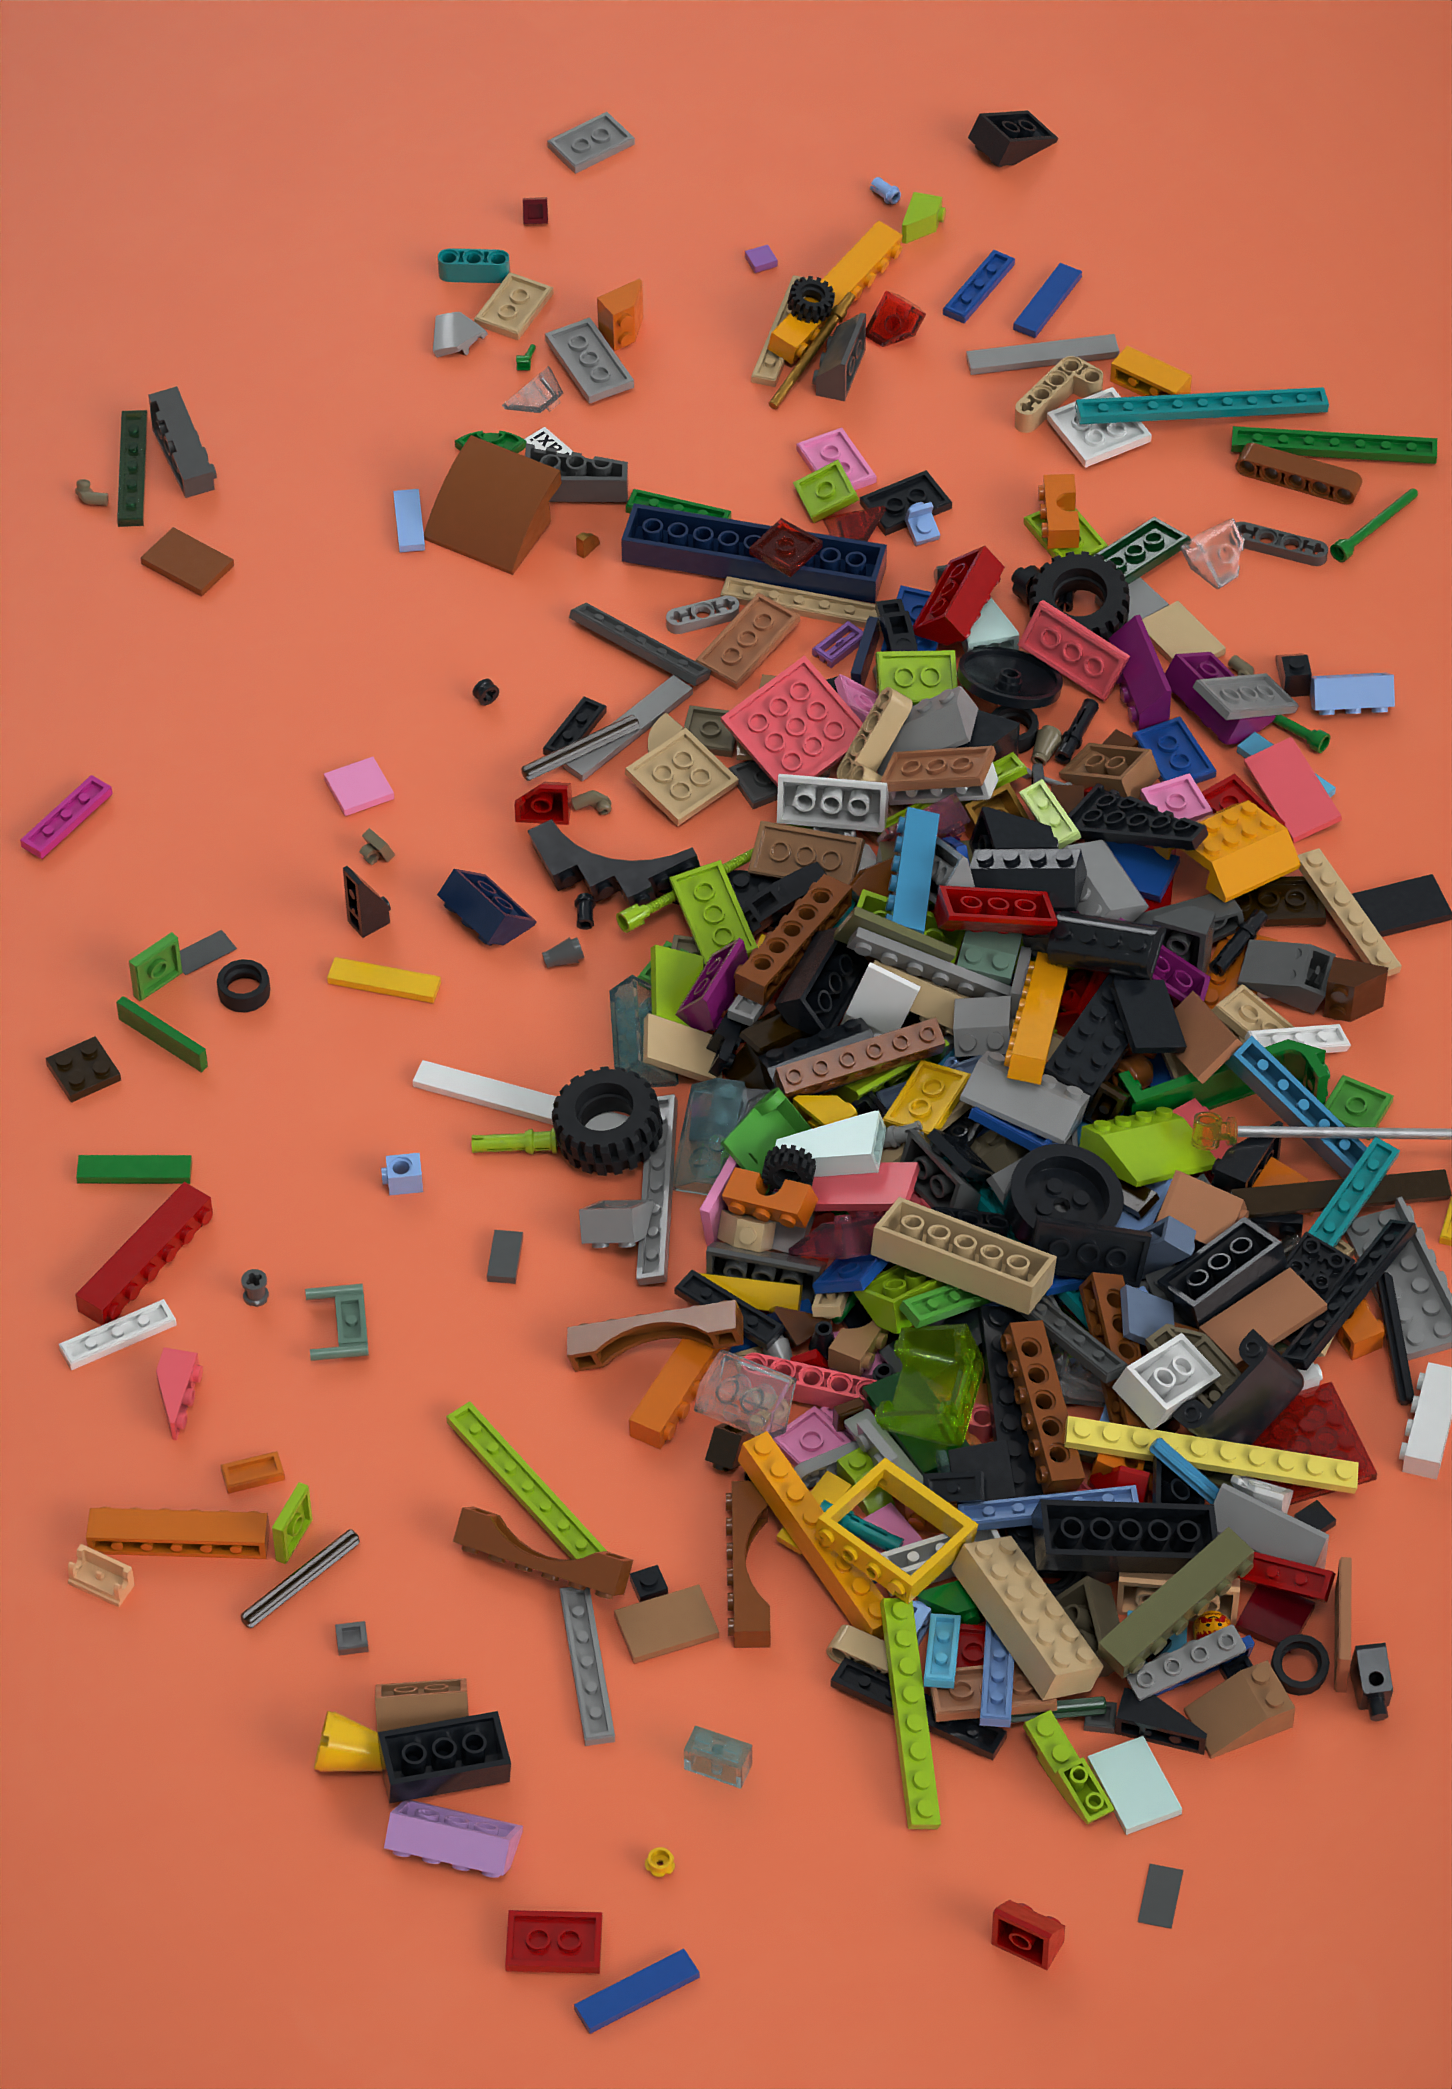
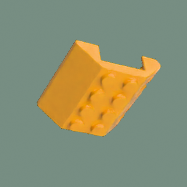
(1242, 850)

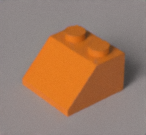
(621, 314)

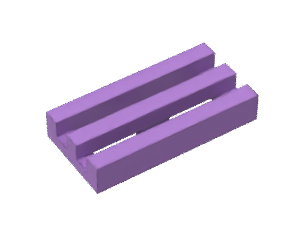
(843, 646)

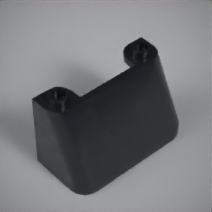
(1250, 1401)

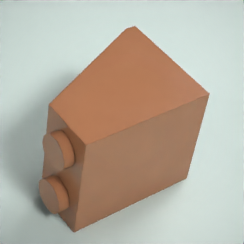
(1201, 1207)

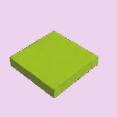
(826, 491)
(292, 1523)

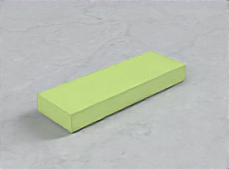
(1049, 811)

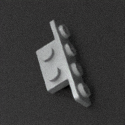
(878, 1442)
(1186, 1662)

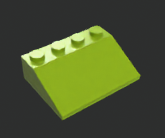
(1146, 1146)

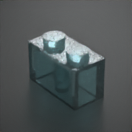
(718, 1756)

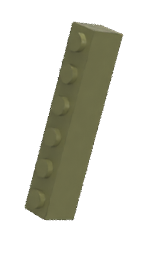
(1176, 1603)

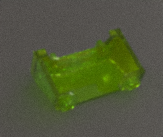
(935, 1384)

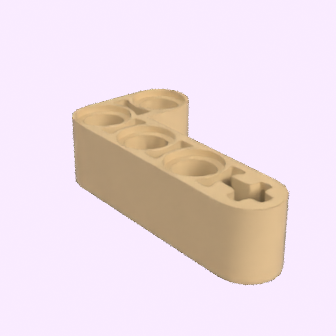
(1066, 378)
(875, 737)

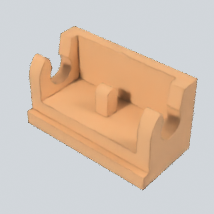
(101, 1576)

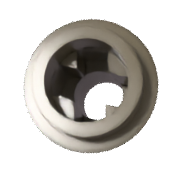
(1046, 743)

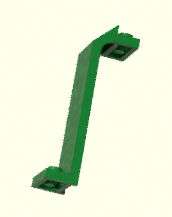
(1224, 1086)

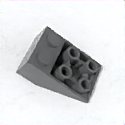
(1287, 972)

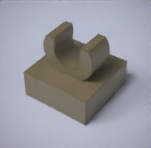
(375, 848)

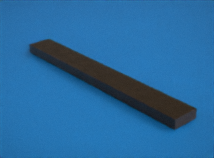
(1316, 1195)

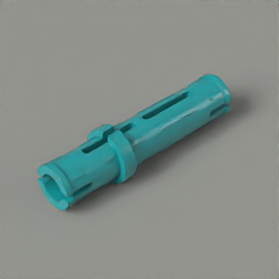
(867, 1530)

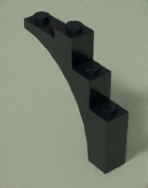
(602, 875)

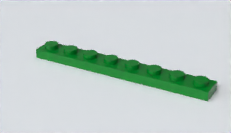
(1339, 444)

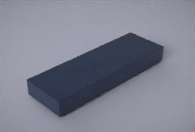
(866, 651)

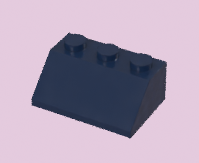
(484, 907)

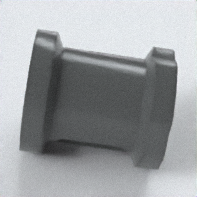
(254, 1285)

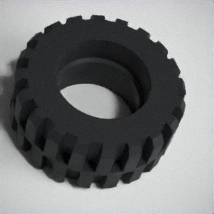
(1086, 574)
(613, 1148)

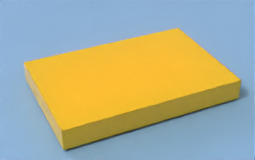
(927, 1097)

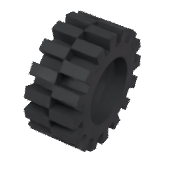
(807, 309)
(791, 1159)

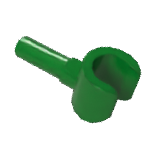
(524, 361)

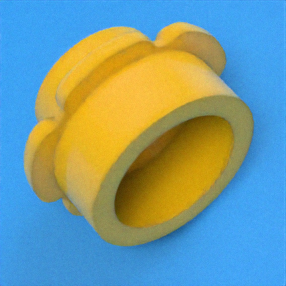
(660, 1855)

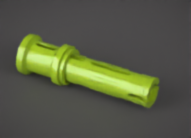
(528, 1141)

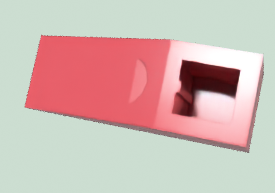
(176, 1381)

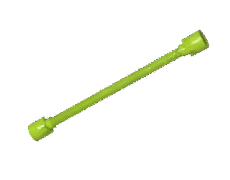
(635, 915)

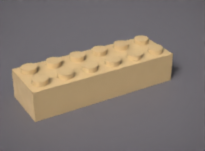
(963, 1255)
(1027, 1617)

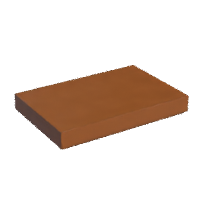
(187, 561)

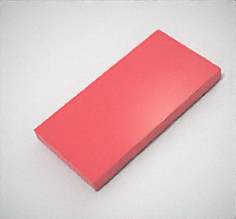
(1073, 650)
(1292, 789)
(866, 1190)

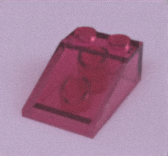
(951, 820)
(840, 1238)

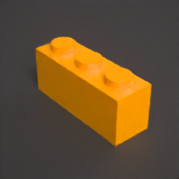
(1148, 375)

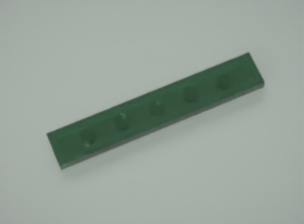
(132, 468)

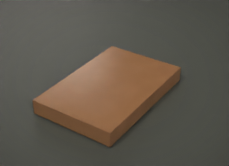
(666, 1624)

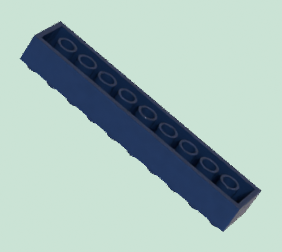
(722, 546)

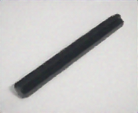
(1395, 1339)

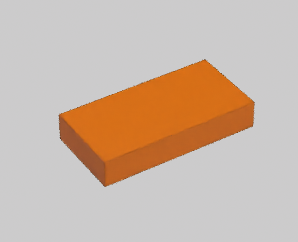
(252, 1472)

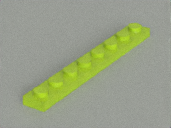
(523, 1482)
(910, 1714)

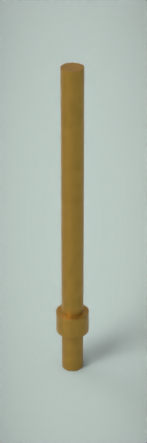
(837, 315)

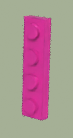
(66, 816)

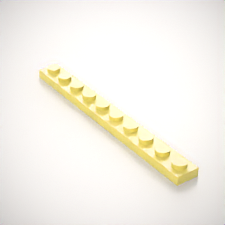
(1214, 1454)

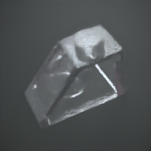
(537, 394)
(1215, 553)

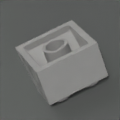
(982, 1025)
(615, 1222)

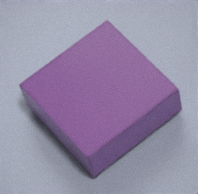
(761, 258)

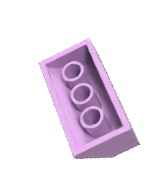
(452, 1838)

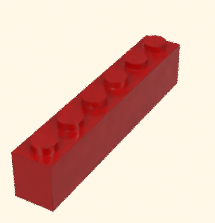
(144, 1254)

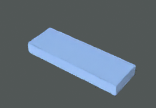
(409, 520)

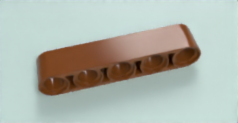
(1299, 473)

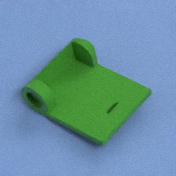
(758, 1131)

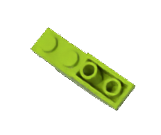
(1066, 1770)

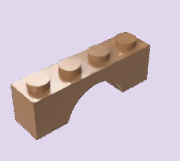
(856, 1348)

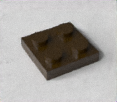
(83, 1069)

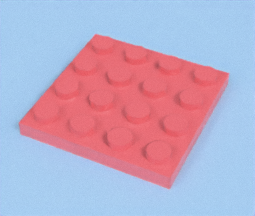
(794, 723)

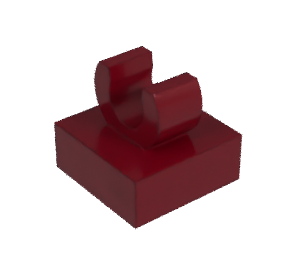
(535, 210)

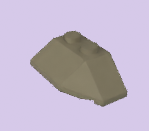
(1209, 1350)

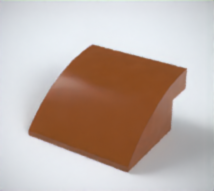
(492, 505)

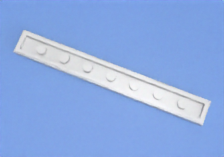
(499, 1095)

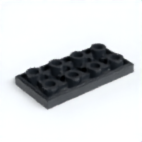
(1319, 1267)

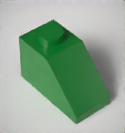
(952, 1600)

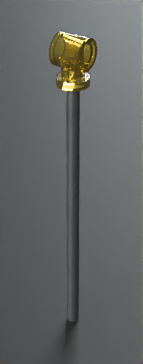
(1210, 1130)

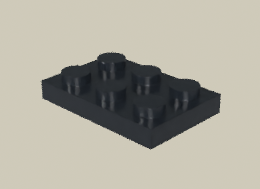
(963, 1158)

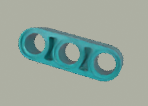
(473, 265)

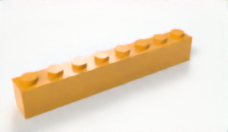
(851, 275)
(1035, 1020)
(799, 1516)

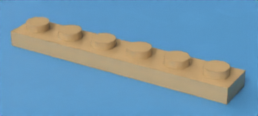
(1346, 911)

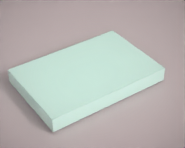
(1134, 1785)

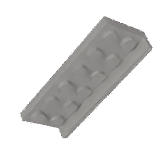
(1418, 1283)

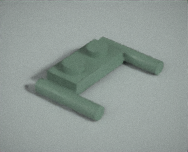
(350, 1321)

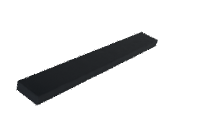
(1349, 1293)

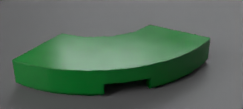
(503, 439)

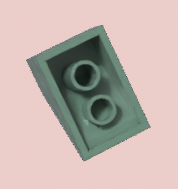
(990, 954)

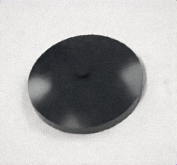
(1009, 678)

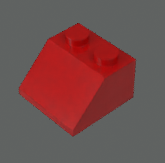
(1027, 1933)

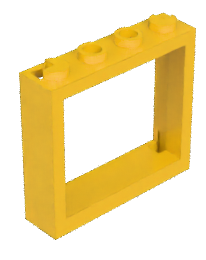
(917, 1498)

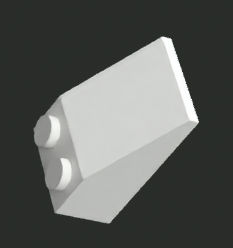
(882, 1000)
(1165, 1380)

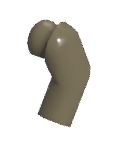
(87, 495)
(1240, 666)
(594, 799)

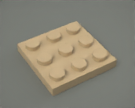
(681, 776)

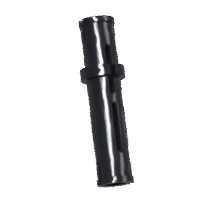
(1073, 736)
(1235, 946)

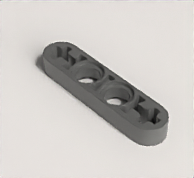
(1280, 540)

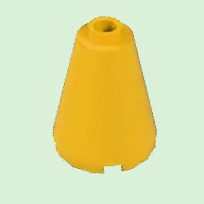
(347, 1746)

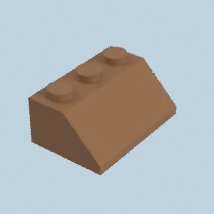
(420, 1703)

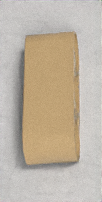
(859, 1647)

